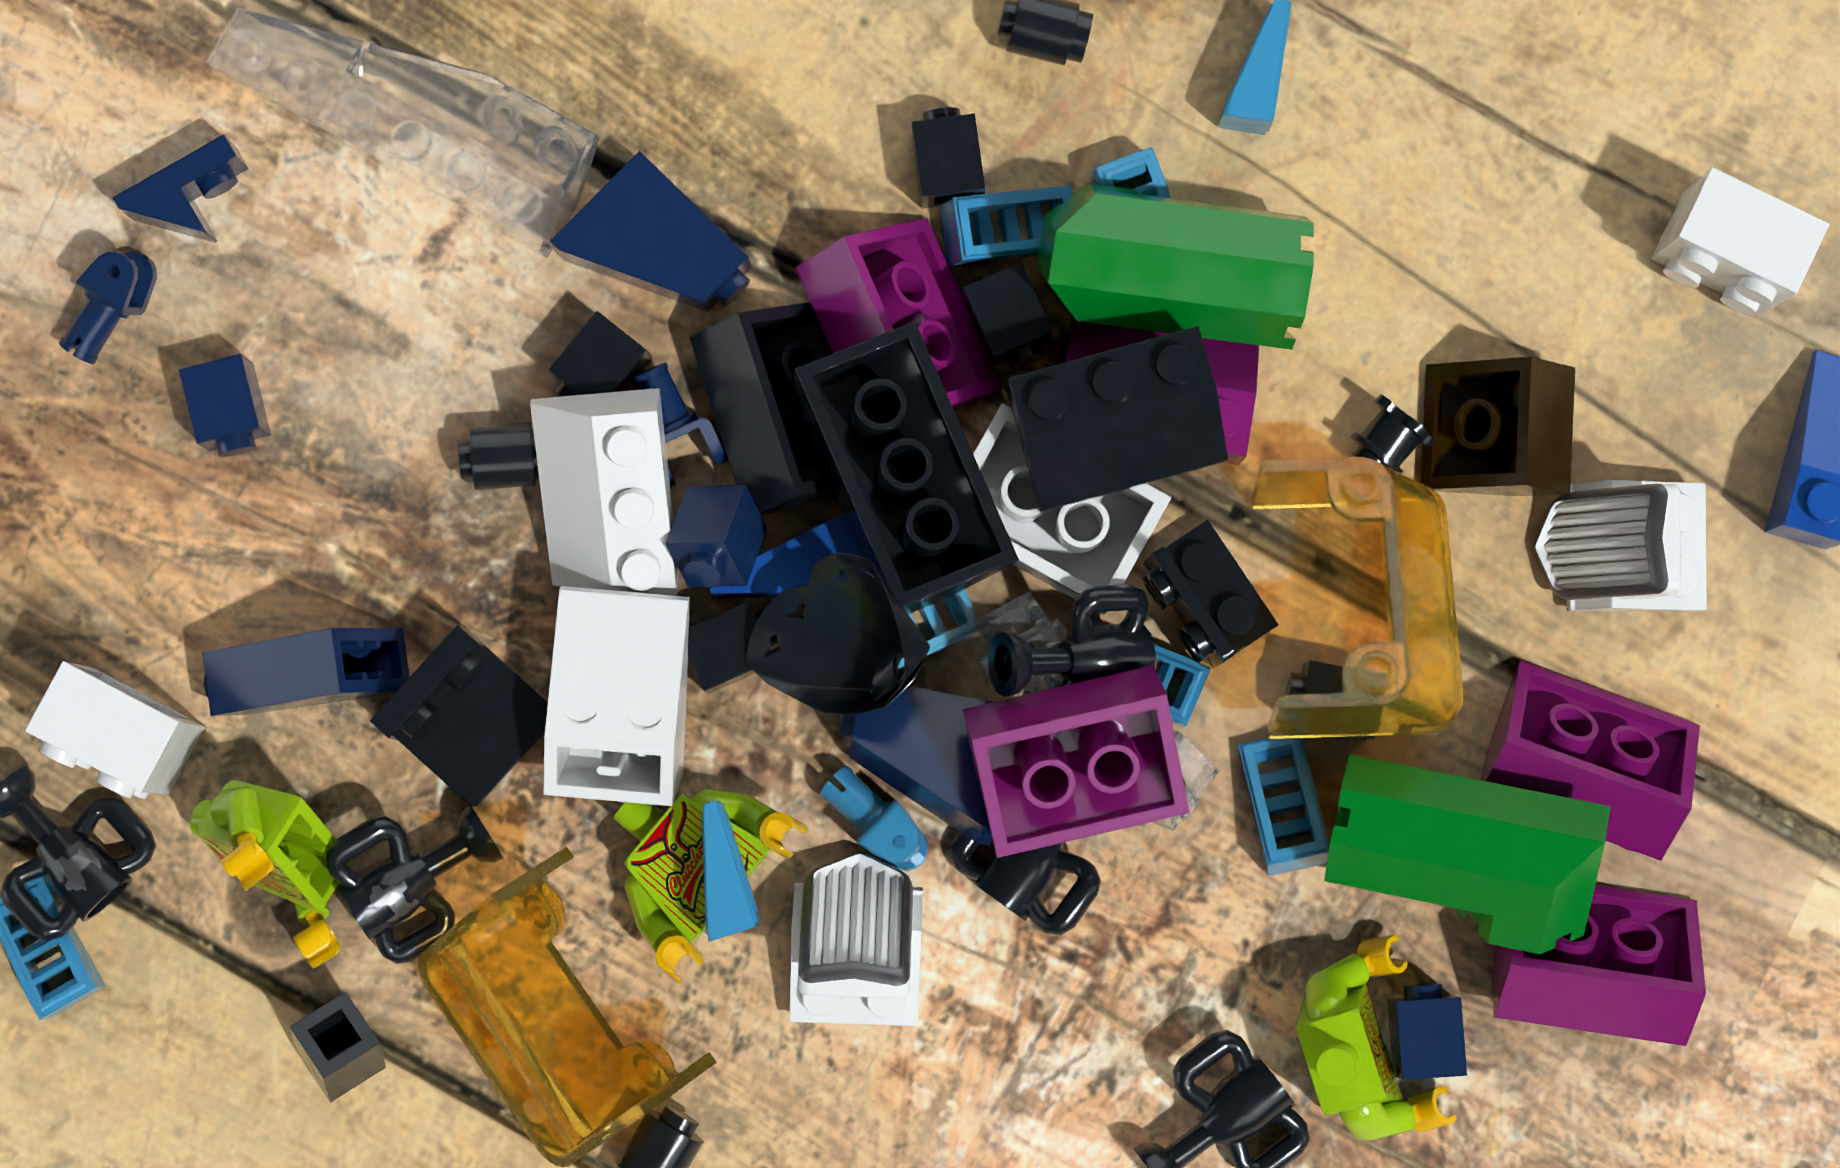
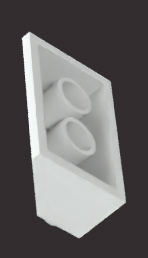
(606, 491)

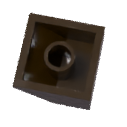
(1499, 427)

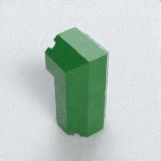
(1178, 265)
(1482, 847)

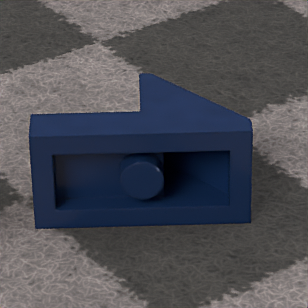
(170, 194)

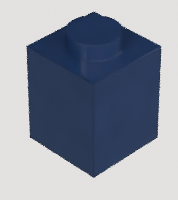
(225, 405)
(716, 536)
(1426, 1033)

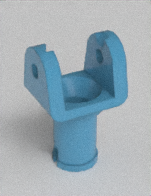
(883, 827)

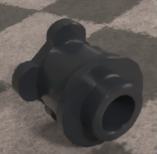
(1390, 436)

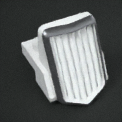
(1626, 546)
(856, 945)

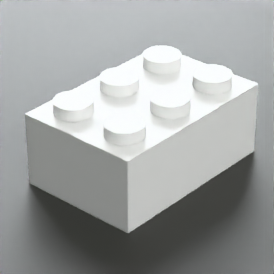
(1072, 544)

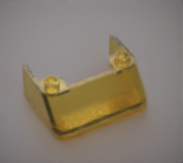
(1416, 676)
(539, 1027)

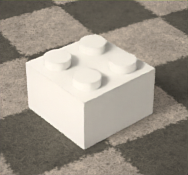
(1739, 243)
(115, 729)

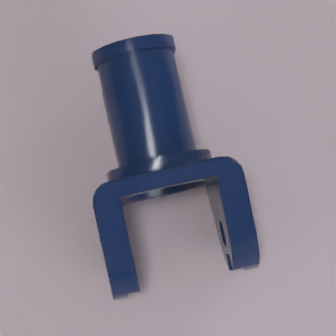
(112, 293)
(676, 417)

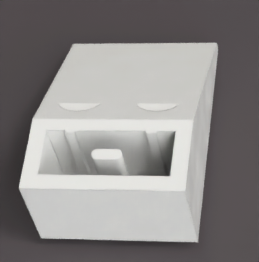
(617, 696)

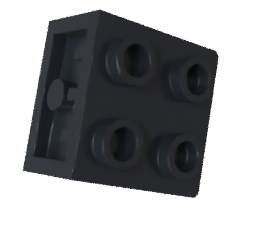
(1208, 595)
(465, 716)

